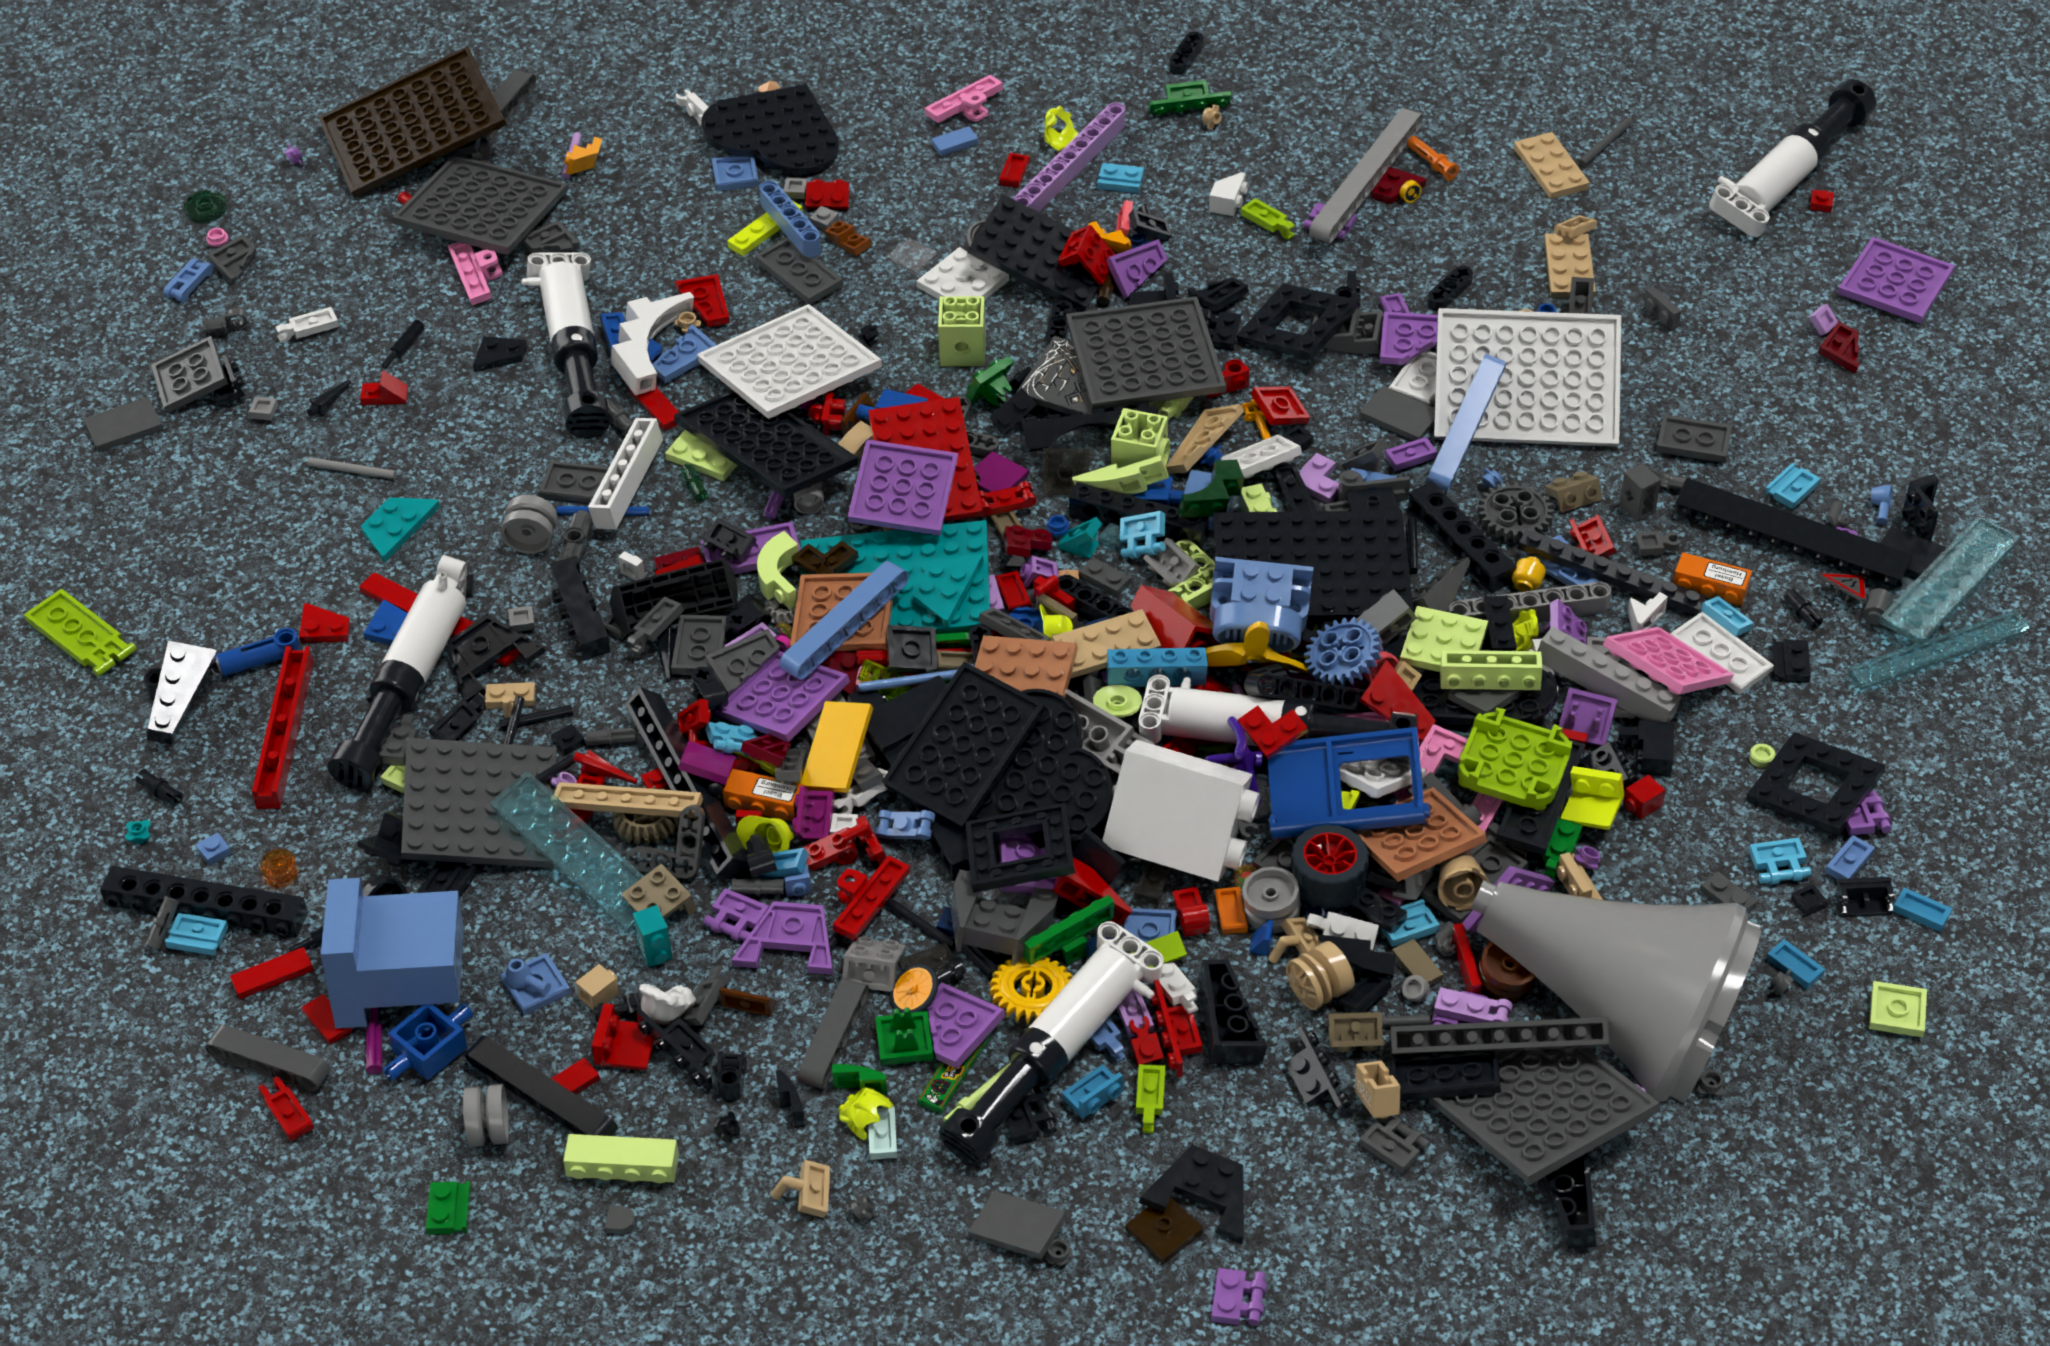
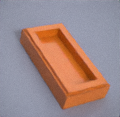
(1231, 910)

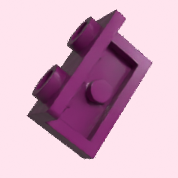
(813, 814)

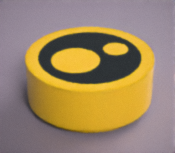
(1410, 191)

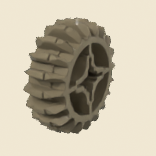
(644, 827)

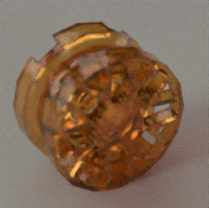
(279, 867)

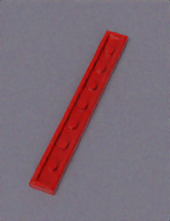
(403, 598)

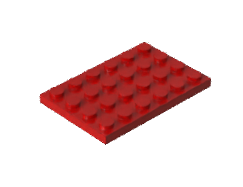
(937, 427)

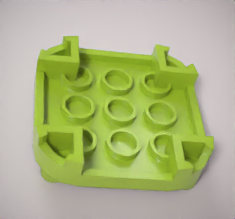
(1514, 760)

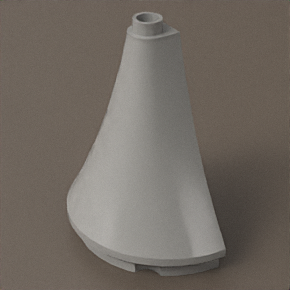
(1650, 968)

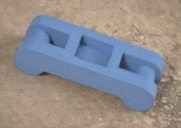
(187, 279)
(905, 825)

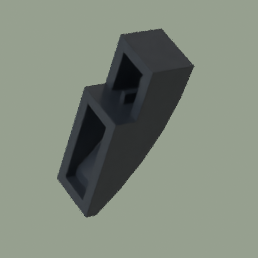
(1359, 954)

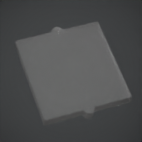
(912, 256)

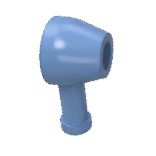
(1882, 497)
(520, 975)

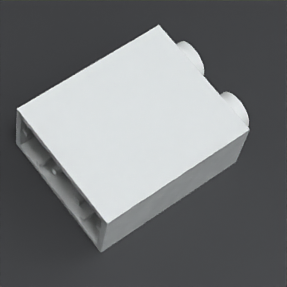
(1180, 811)

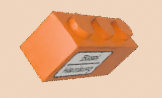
(1713, 578)
(760, 793)

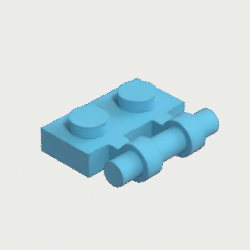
(1141, 527)
(729, 737)
(1779, 854)

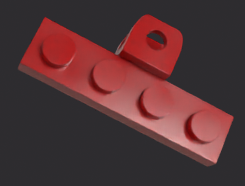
(867, 896)

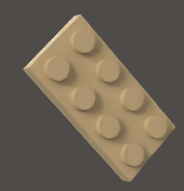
(1551, 165)
(1567, 259)
(1120, 632)

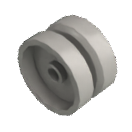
(528, 524)
(1271, 895)
(482, 1115)

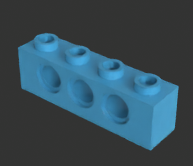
(1137, 666)

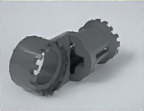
(224, 323)

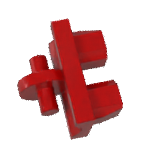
(826, 414)

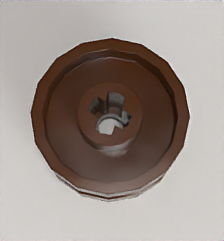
(1503, 975)

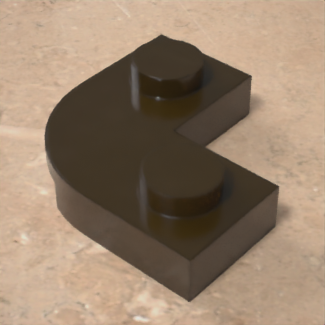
(832, 562)

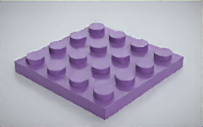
(1896, 279)
(903, 487)
(779, 702)

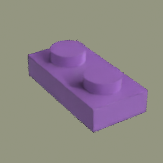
(1410, 454)

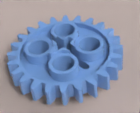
(1343, 651)

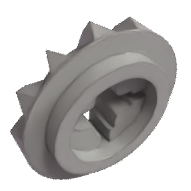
(779, 615)

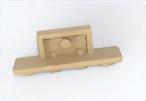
(1575, 878)

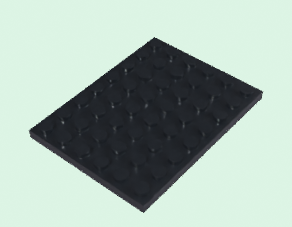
(1351, 554)

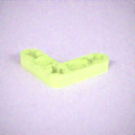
(1203, 574)

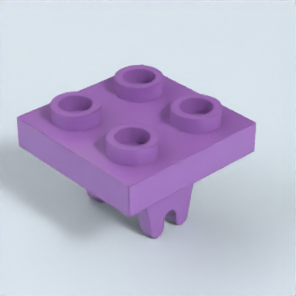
(1566, 621)
(1588, 714)

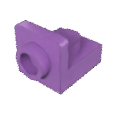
(1037, 567)

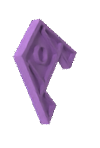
(789, 928)

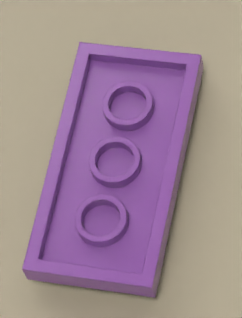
(762, 535)

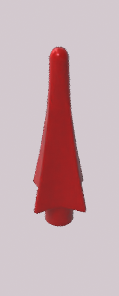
(594, 764)

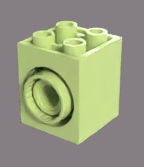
(962, 330)
(1139, 438)

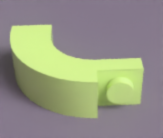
(771, 562)

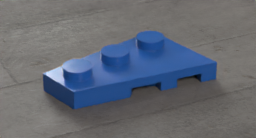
(385, 623)

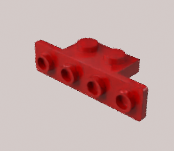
(1179, 1030)

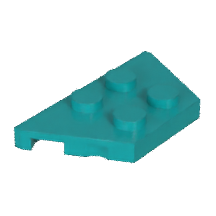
(396, 522)
(946, 585)

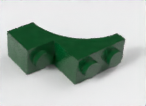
(1226, 482)

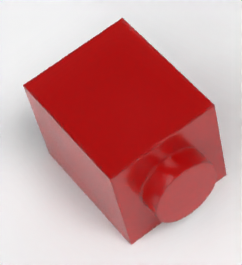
(1644, 797)

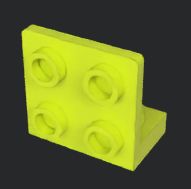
(1594, 797)

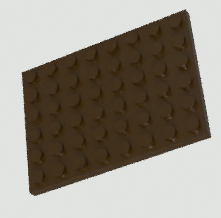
(411, 121)

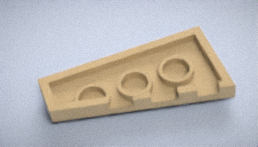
(1202, 436)

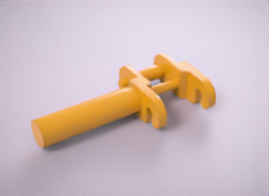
(1256, 416)

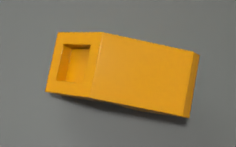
(582, 158)
(1115, 240)

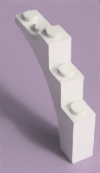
(643, 323)

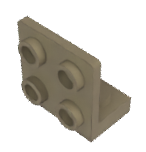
(660, 889)

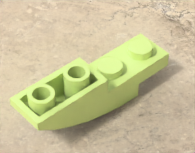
(1127, 479)

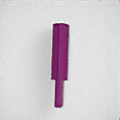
(374, 1044)

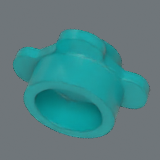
(138, 831)

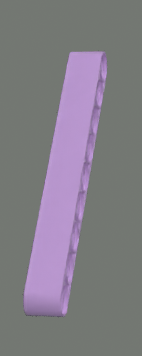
(1073, 158)

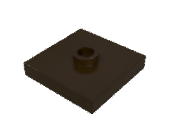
(1164, 1232)

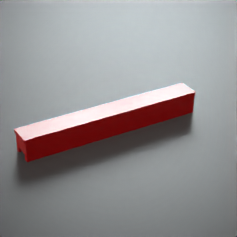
(282, 728)

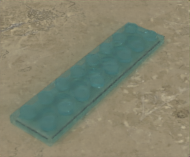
(1949, 579)
(569, 845)

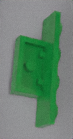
(1188, 95)

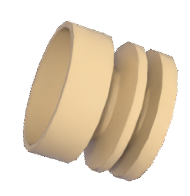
(1320, 975)

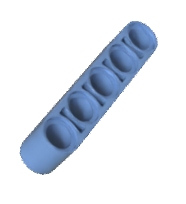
(790, 219)

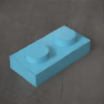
(1727, 616)

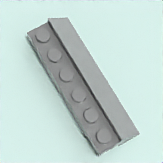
(1104, 733)

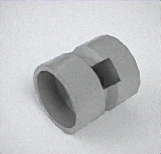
(809, 499)

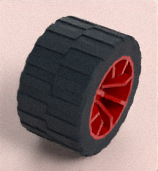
(1329, 866)

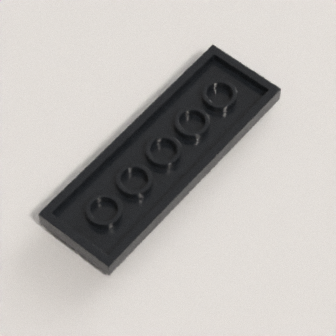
(1532, 828)

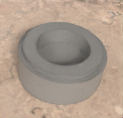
(1415, 988)

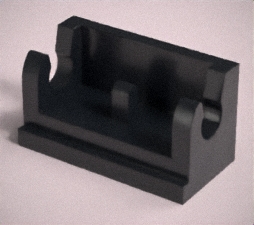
(1865, 896)

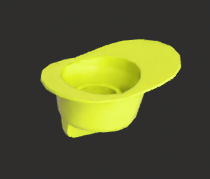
(1055, 623)
(774, 829)

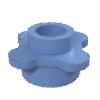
(1491, 478)

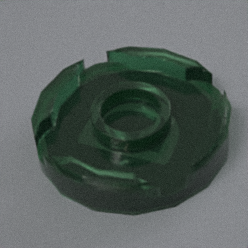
(205, 206)

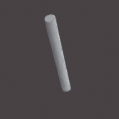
(352, 468)

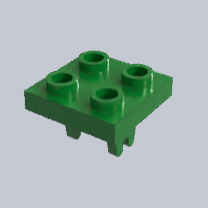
(991, 382)
(904, 1037)

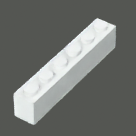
(625, 473)

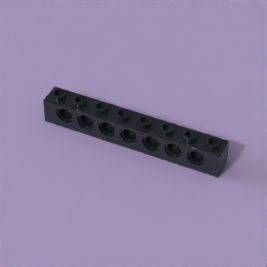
(234, 904)

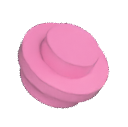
(217, 237)

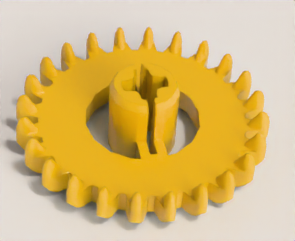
(1004, 992)

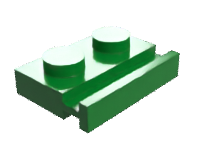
(448, 1207)

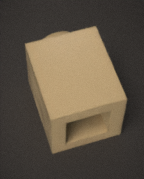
(597, 986)

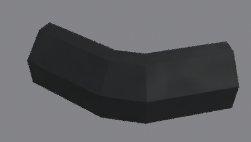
(695, 587)

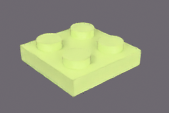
(1898, 1009)

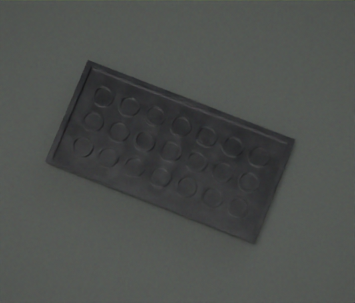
(776, 450)

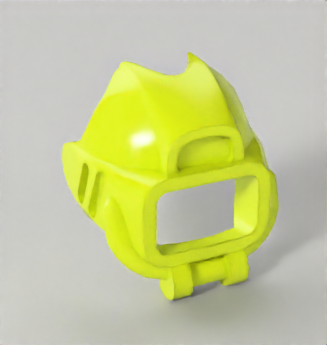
(1054, 138)
(1525, 629)
(862, 1110)

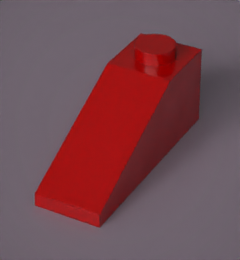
(1087, 887)

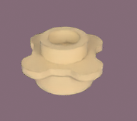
(1211, 116)
(685, 320)

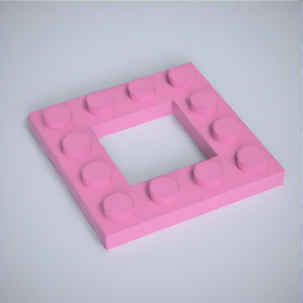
(1446, 744)

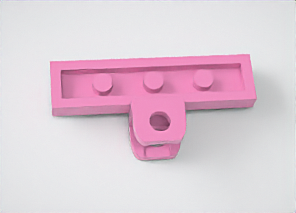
(966, 100)
(475, 270)

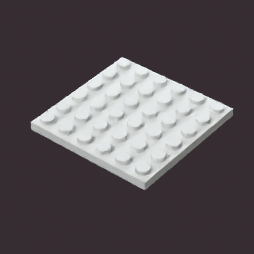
(789, 361)

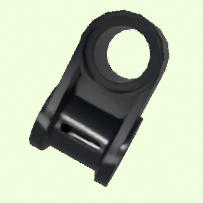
(745, 619)
(708, 687)
(731, 1075)

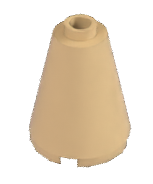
(1460, 881)

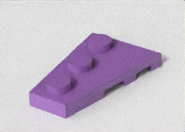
(1135, 266)

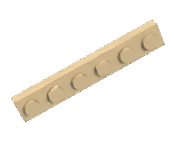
(626, 799)

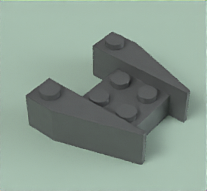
(998, 925)

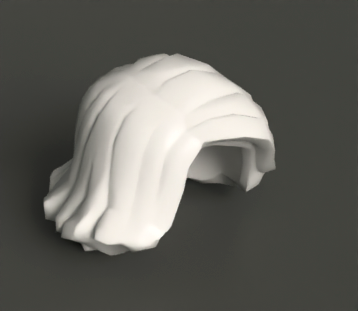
(665, 1006)

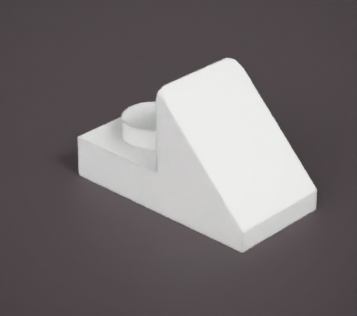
(1646, 615)

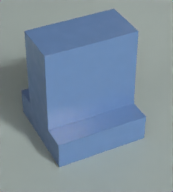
(389, 950)

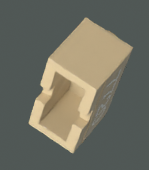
(1377, 1089)

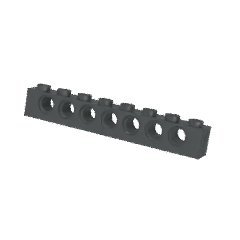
(1500, 1036)

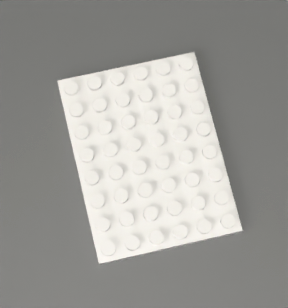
(1556, 379)

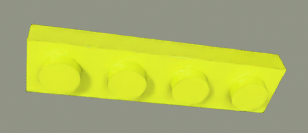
(754, 234)

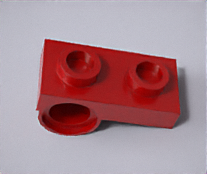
(1235, 376)
(831, 849)
(1191, 911)

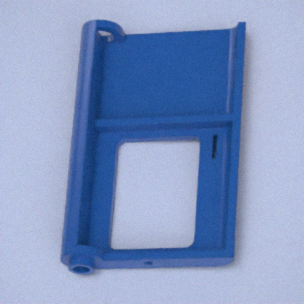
(1308, 783)

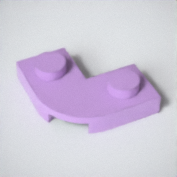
(1315, 478)

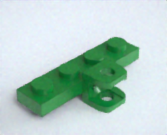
(1069, 933)

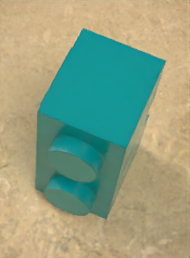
(652, 936)

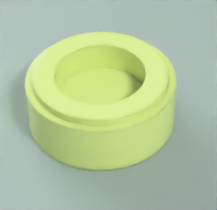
(1761, 755)

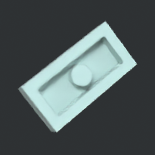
(883, 1135)

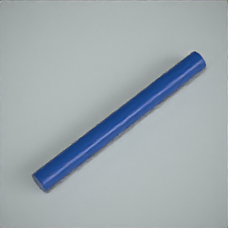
(631, 510)

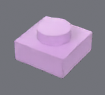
(1823, 319)

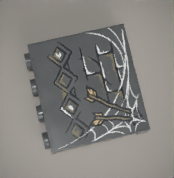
(1057, 380)

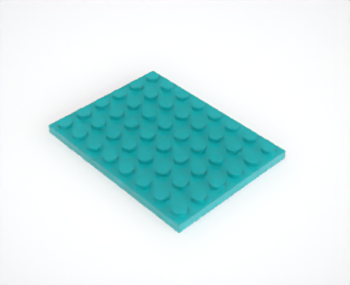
(913, 553)

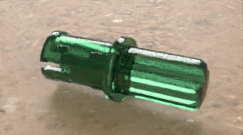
(694, 483)

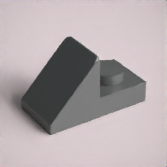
(1581, 295)
(1367, 456)

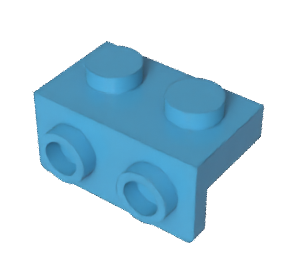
(1093, 1091)

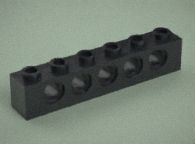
(1109, 506)
(1461, 536)

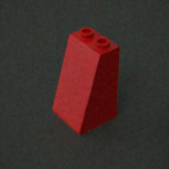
(1174, 619)

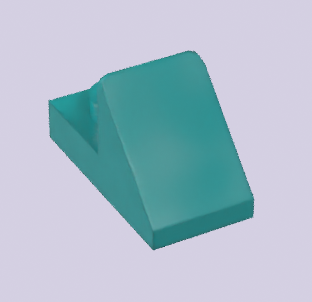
(1081, 539)

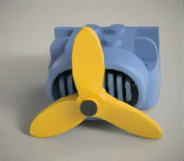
(1258, 612)

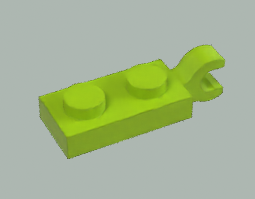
(1268, 218)
(1150, 1094)

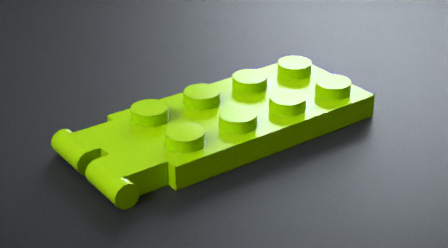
(79, 632)

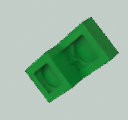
(858, 1076)

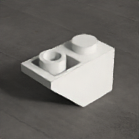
(1227, 194)

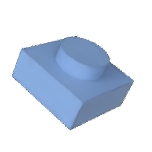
(213, 848)

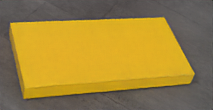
(836, 746)

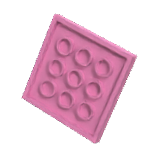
(1668, 660)

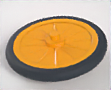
(914, 988)

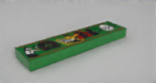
(947, 1081)

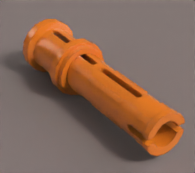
(1438, 162)

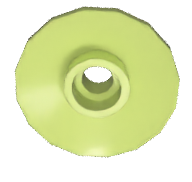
(1118, 700)

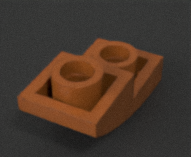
(846, 238)

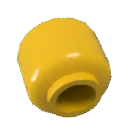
(1528, 574)

